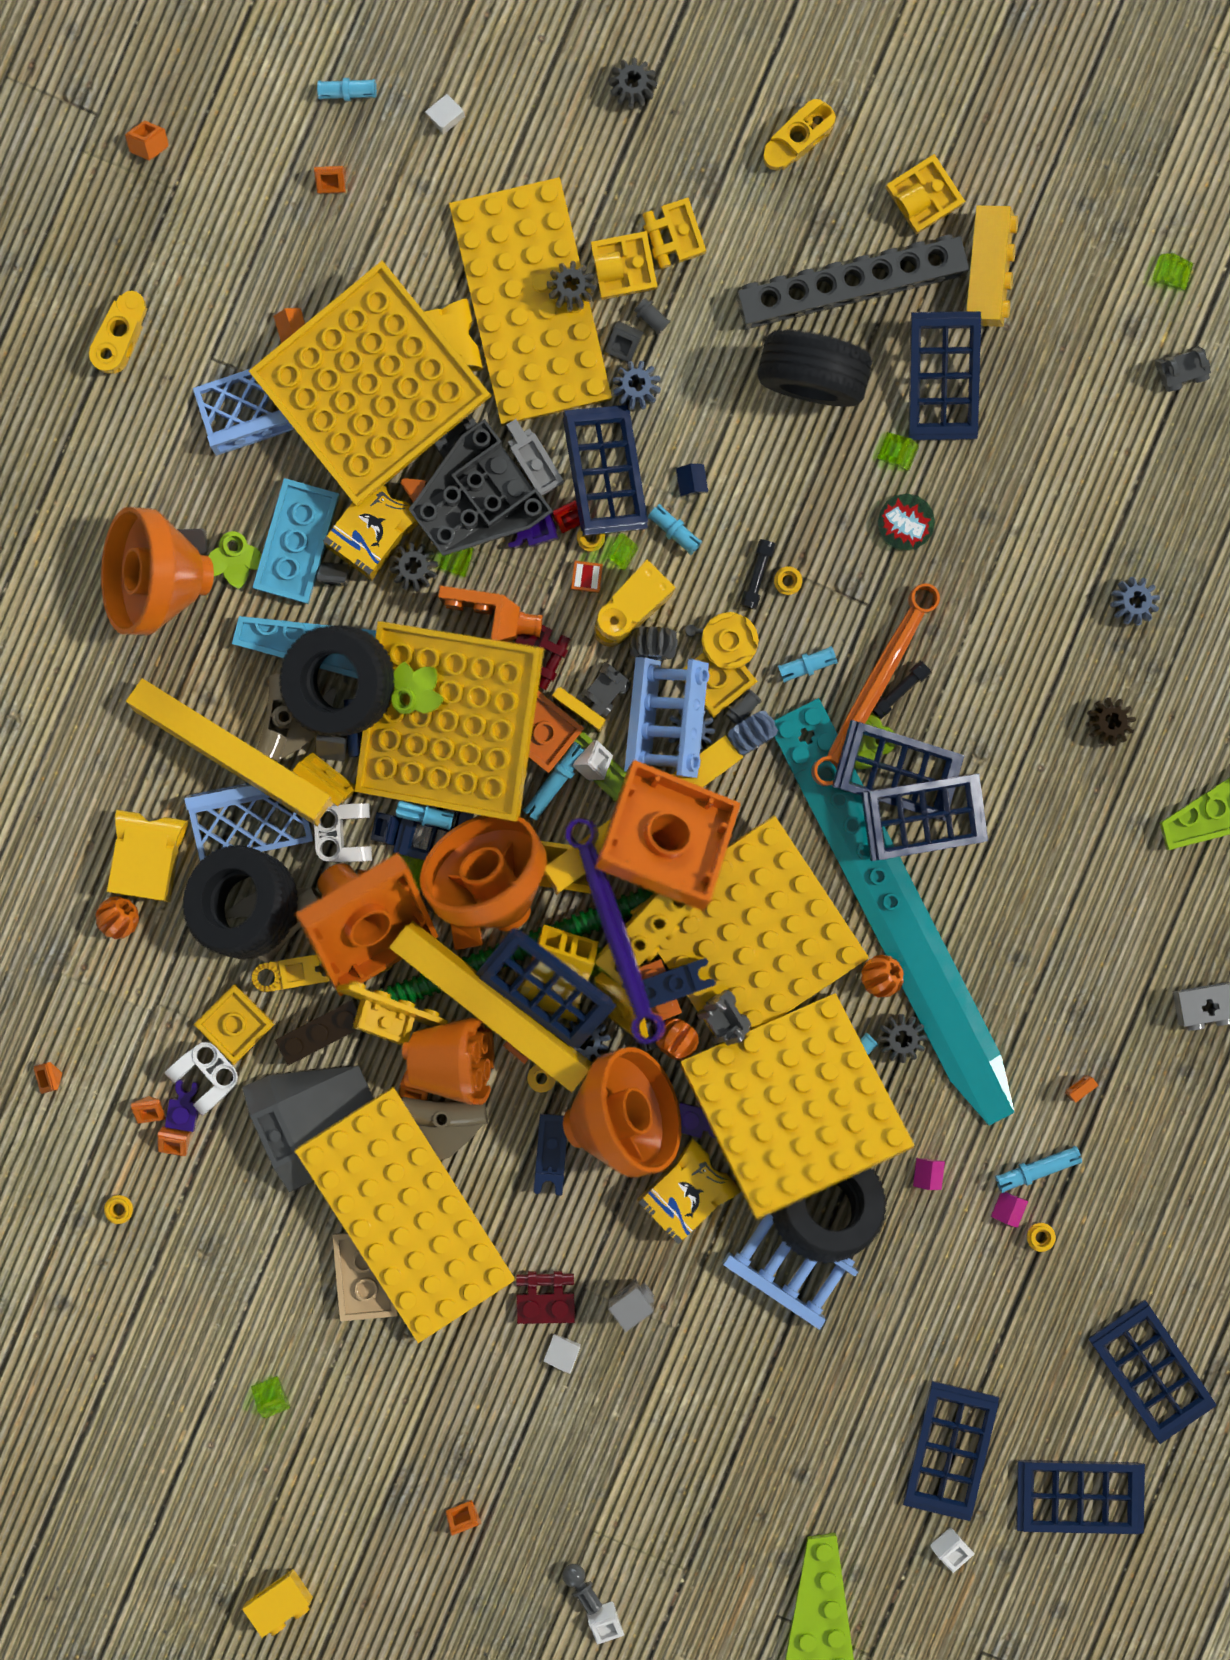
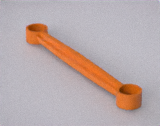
(879, 675)

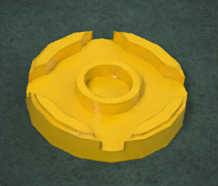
(729, 640)

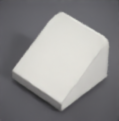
(445, 113)
(593, 761)
(562, 1353)
(951, 1550)
(605, 1624)

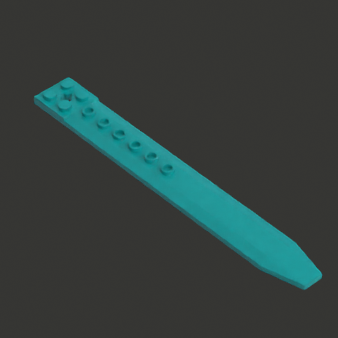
(899, 921)

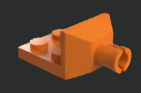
(508, 617)
(551, 733)

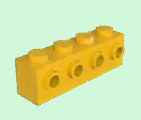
(991, 262)
(646, 930)

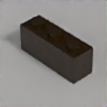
(318, 1033)

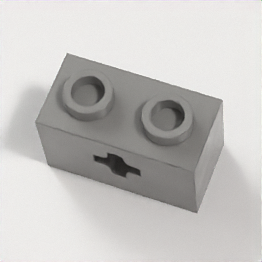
(1190, 1002)
(632, 1304)

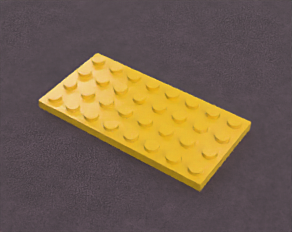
(534, 351)
(405, 1214)

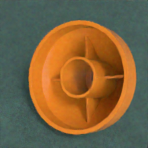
(149, 571)
(484, 873)
(626, 1114)

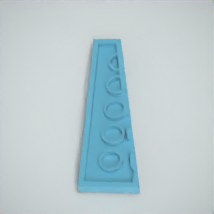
(277, 636)

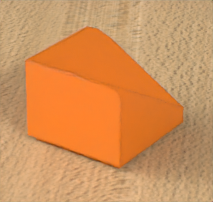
(147, 140)
(466, 936)

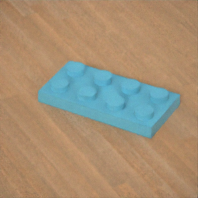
(296, 541)

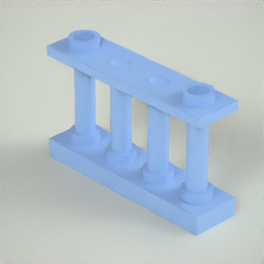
(643, 715)
(788, 1294)

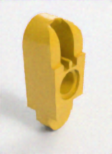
(783, 151)
(129, 311)

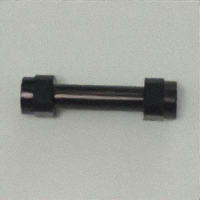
(764, 551)
(918, 672)

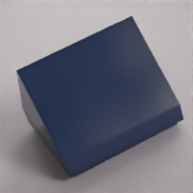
(691, 479)
(385, 828)

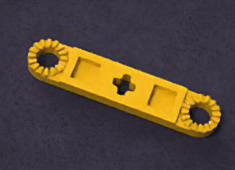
(292, 973)

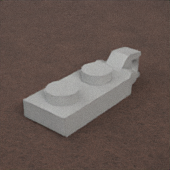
(533, 459)

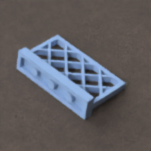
(243, 433)
(236, 796)

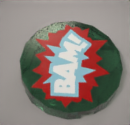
(906, 522)

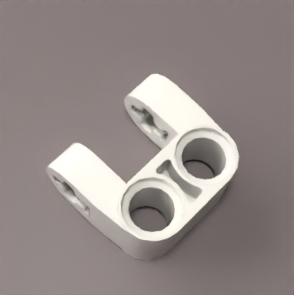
(335, 833)
(219, 1062)

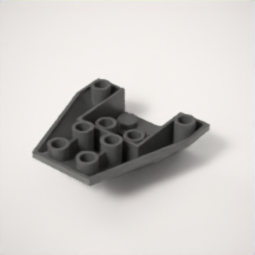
(477, 495)
(299, 1106)

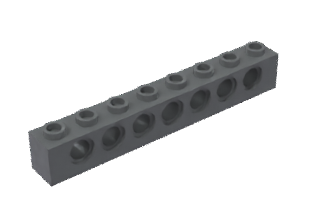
(946, 247)

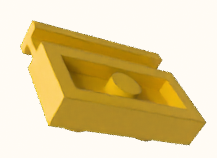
(325, 778)

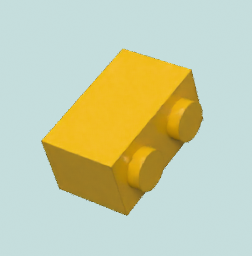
(278, 1604)

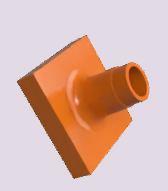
(668, 835)
(362, 919)

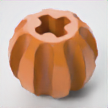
(117, 917)
(882, 976)
(678, 1039)

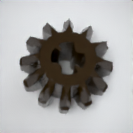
(1119, 717)

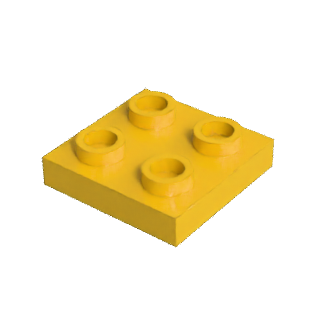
(925, 194)
(624, 265)

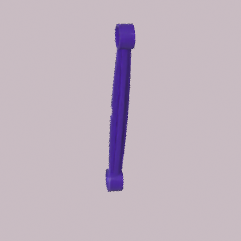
(615, 932)

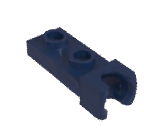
(676, 983)
(550, 1152)

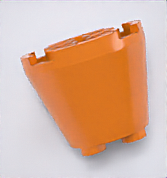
(451, 1060)

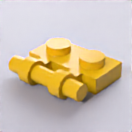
(682, 229)

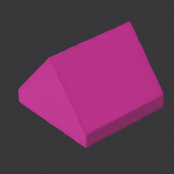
(928, 1174)
(1009, 1209)

